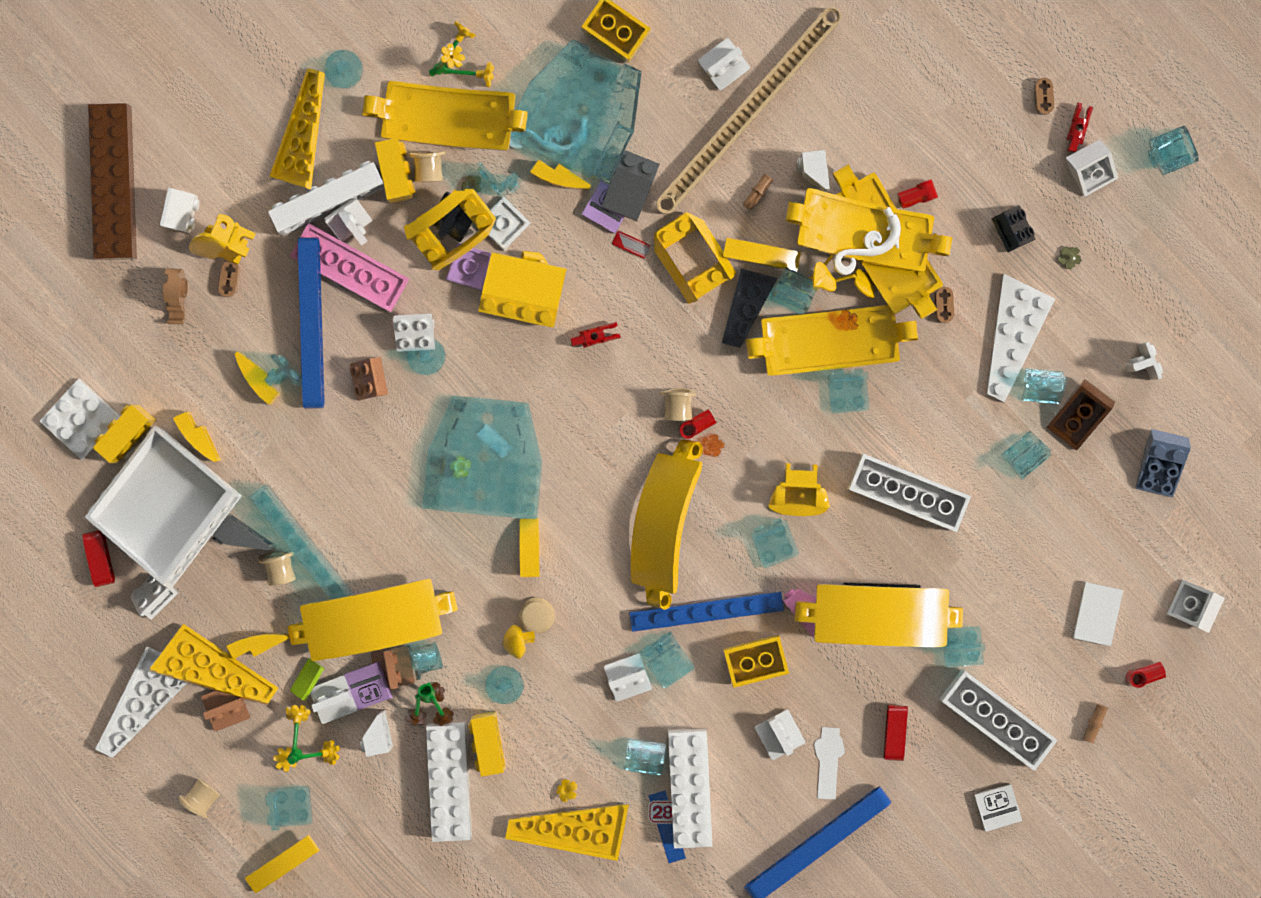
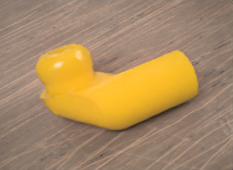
(533, 256)

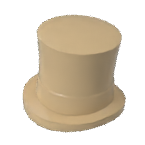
(428, 166)
(678, 404)
(278, 567)
(536, 615)
(200, 798)

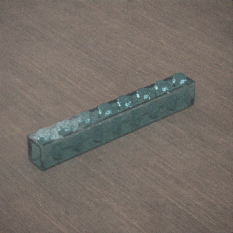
(300, 543)

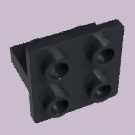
(454, 223)
(1013, 228)

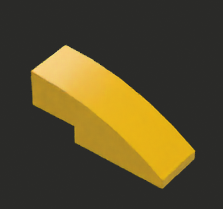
(559, 177)
(256, 378)
(197, 436)
(529, 548)
(256, 644)

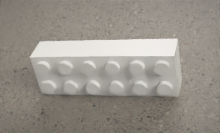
(327, 198)
(909, 492)
(998, 719)
(449, 782)
(690, 788)

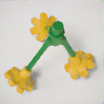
(452, 58)
(292, 755)

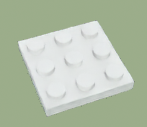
(79, 418)

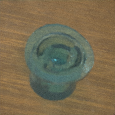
(425, 659)

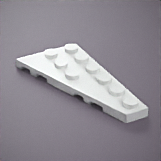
(1017, 326)
(139, 703)

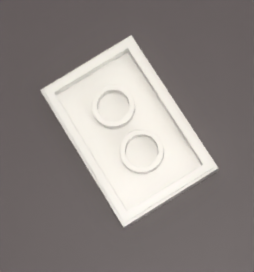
(1097, 614)

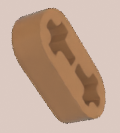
(1049, 96)
(224, 279)
(949, 304)

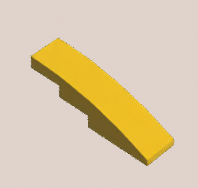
(761, 254)
(282, 864)

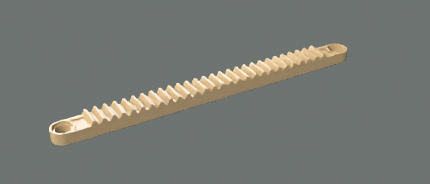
(749, 110)

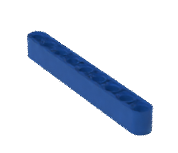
(311, 322)
(818, 844)

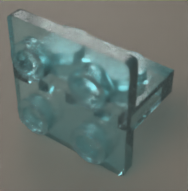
(794, 291)
(276, 375)
(1044, 386)
(1026, 454)
(964, 647)
(645, 756)

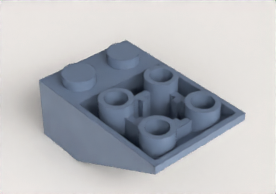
(1163, 462)

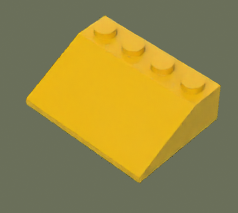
(522, 290)

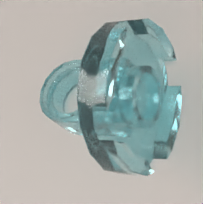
(343, 69)
(427, 361)
(504, 684)

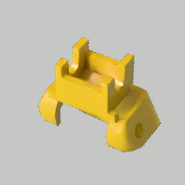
(220, 242)
(799, 494)

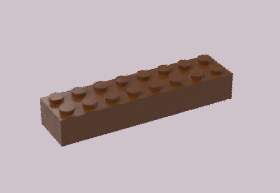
(112, 181)

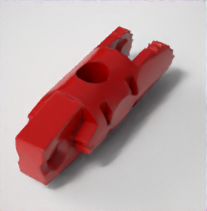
(1074, 136)
(586, 336)

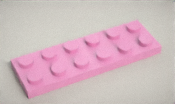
(356, 270)

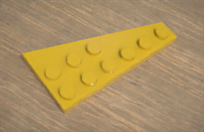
(298, 146)
(202, 663)
(585, 831)

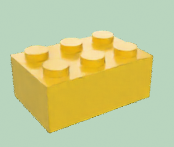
(616, 29)
(395, 170)
(123, 433)
(756, 661)
(487, 744)

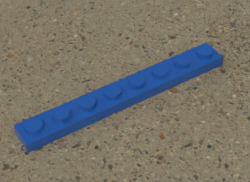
(706, 611)

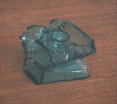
(1172, 150)

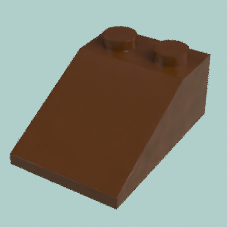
(1081, 414)

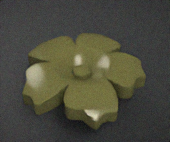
(471, 183)
(1070, 257)

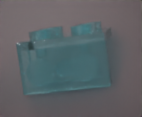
(510, 184)
(848, 391)
(774, 543)
(667, 660)
(289, 807)

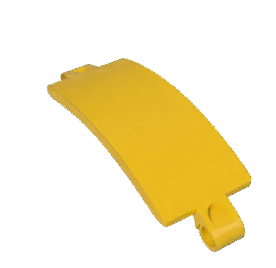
(447, 116)
(840, 223)
(897, 286)
(820, 343)
(661, 522)
(880, 615)
(371, 620)

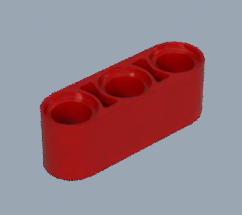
(98, 558)
(895, 732)

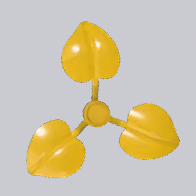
(823, 279)

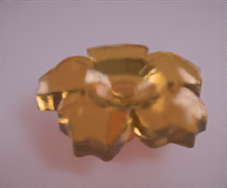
(847, 321)
(713, 445)

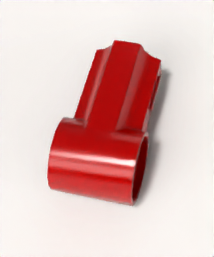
(922, 193)
(698, 423)
(1146, 674)

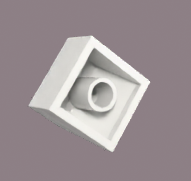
(1092, 167)
(814, 169)
(179, 211)
(1195, 606)
(377, 738)

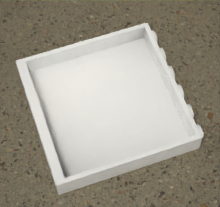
(163, 506)

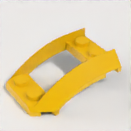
(429, 244)
(706, 280)

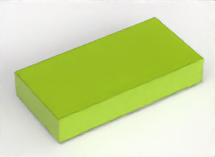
(307, 679)

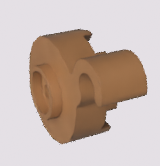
(174, 293)

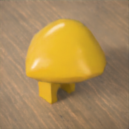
(515, 641)

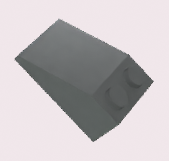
(630, 185)
(236, 533)

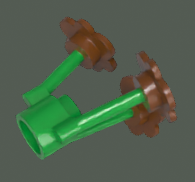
(429, 694)

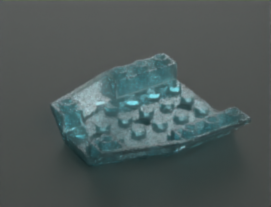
(553, 106)
(508, 477)

